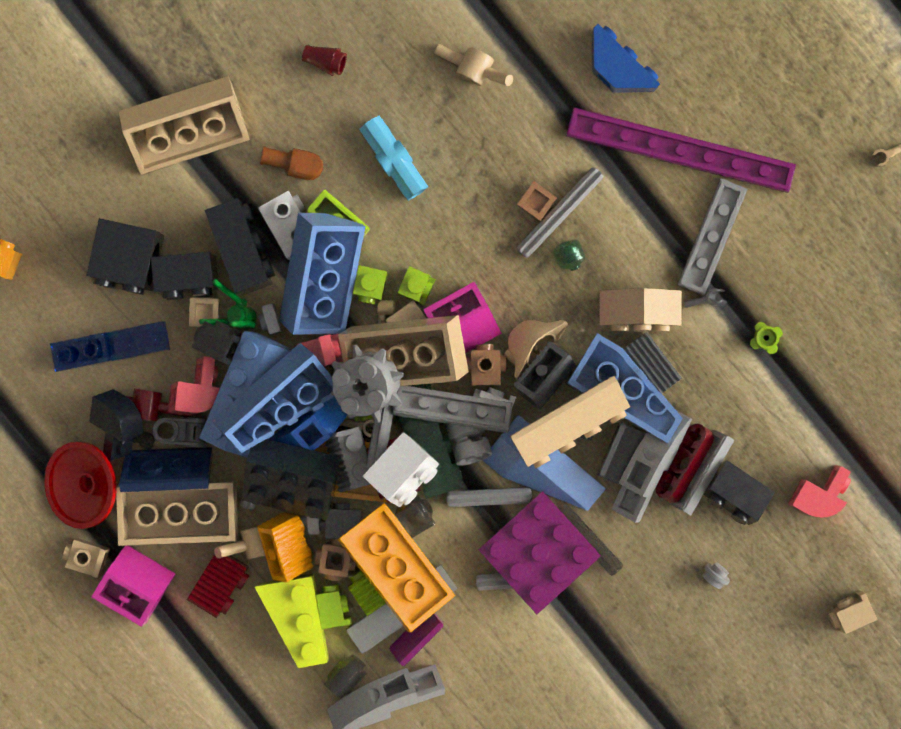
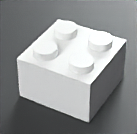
(401, 470)

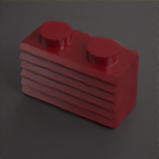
(217, 584)

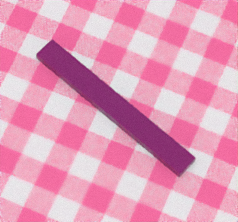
(681, 150)

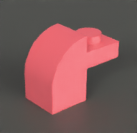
(325, 349)
(198, 397)
(822, 501)

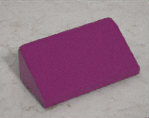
(412, 642)

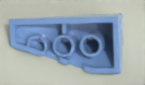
(647, 405)
(556, 478)

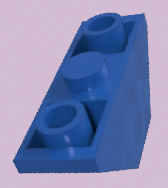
(618, 65)
(312, 427)

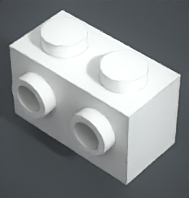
(282, 217)

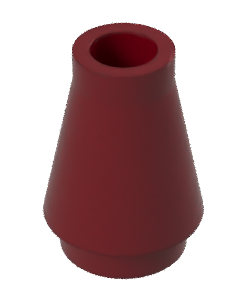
(326, 59)

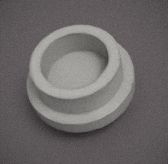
(716, 575)

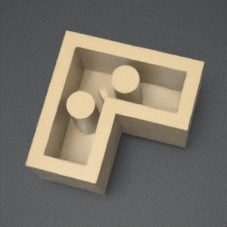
(640, 309)

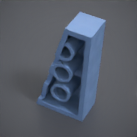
(276, 399)

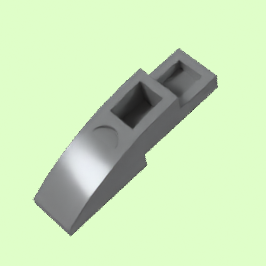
(645, 470)
(382, 696)

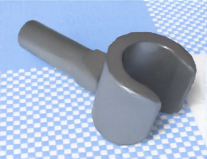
(709, 298)

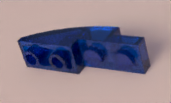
(110, 346)

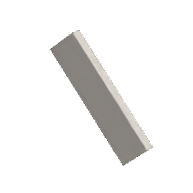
(712, 237)
(454, 409)
(383, 622)

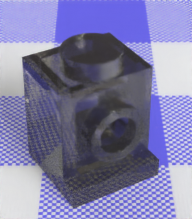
(415, 516)

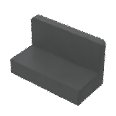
(620, 452)

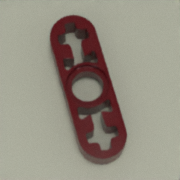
(695, 459)

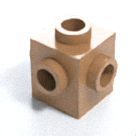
(486, 377)
(328, 567)

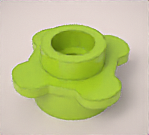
(773, 334)

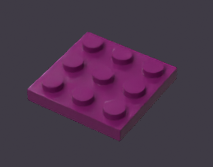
(539, 553)

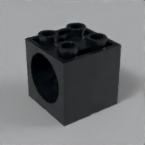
(123, 256)

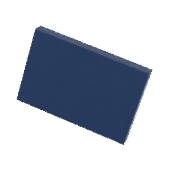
(166, 469)

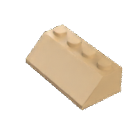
(183, 125)
(571, 420)

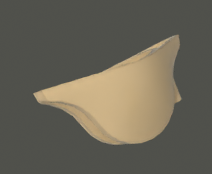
(529, 339)

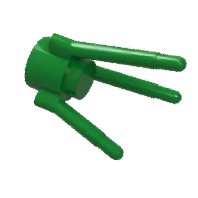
(239, 314)

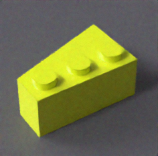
(297, 618)

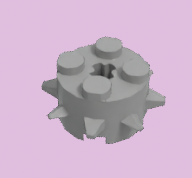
(351, 387)

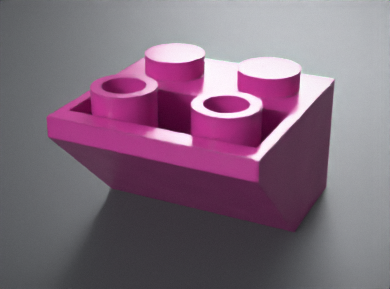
(474, 315)
(133, 585)

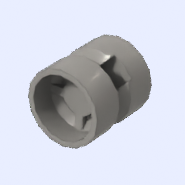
(469, 444)

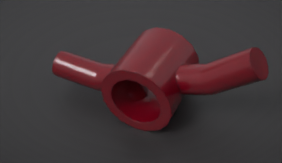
(150, 404)

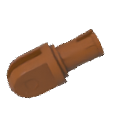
(296, 163)

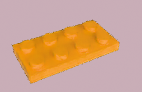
(396, 567)

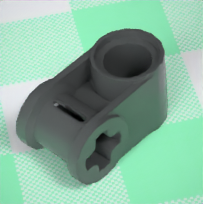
(183, 431)

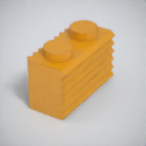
(285, 547)

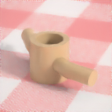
(474, 66)
(250, 544)

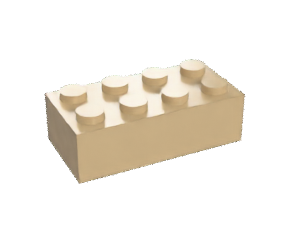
(420, 348)
(178, 515)

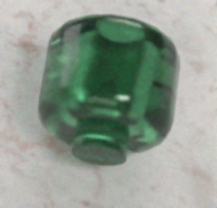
(569, 255)

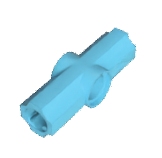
(393, 158)

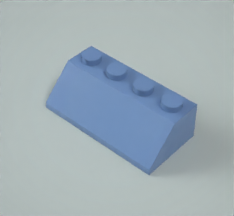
(321, 274)
(250, 362)

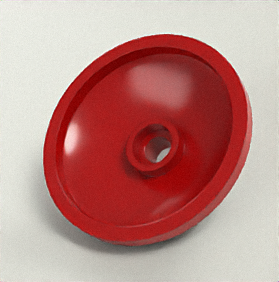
(80, 485)

